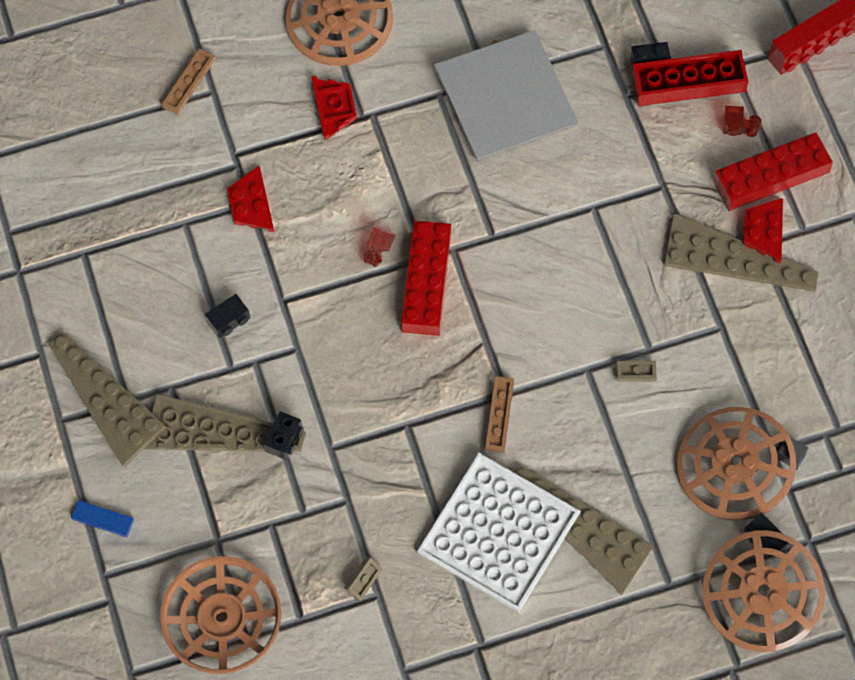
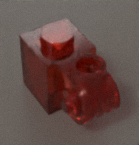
(736, 124)
(378, 242)

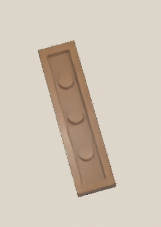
(188, 81)
(499, 414)

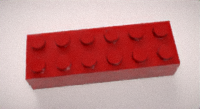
(812, 36)
(689, 78)
(772, 171)
(426, 278)

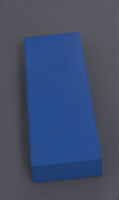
(102, 519)

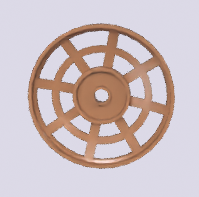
(339, 25)
(738, 473)
(217, 604)
(763, 604)

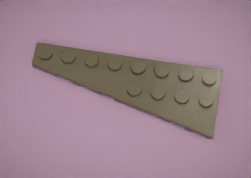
(713, 252)
(117, 413)
(207, 428)
(603, 543)

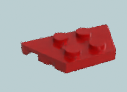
(334, 105)
(250, 201)
(764, 228)

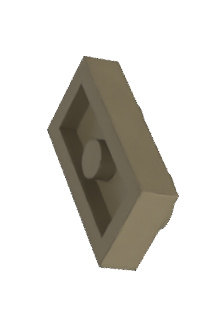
(636, 371)
(363, 578)

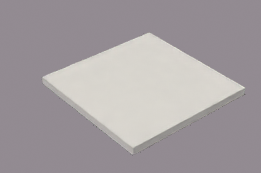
(498, 532)

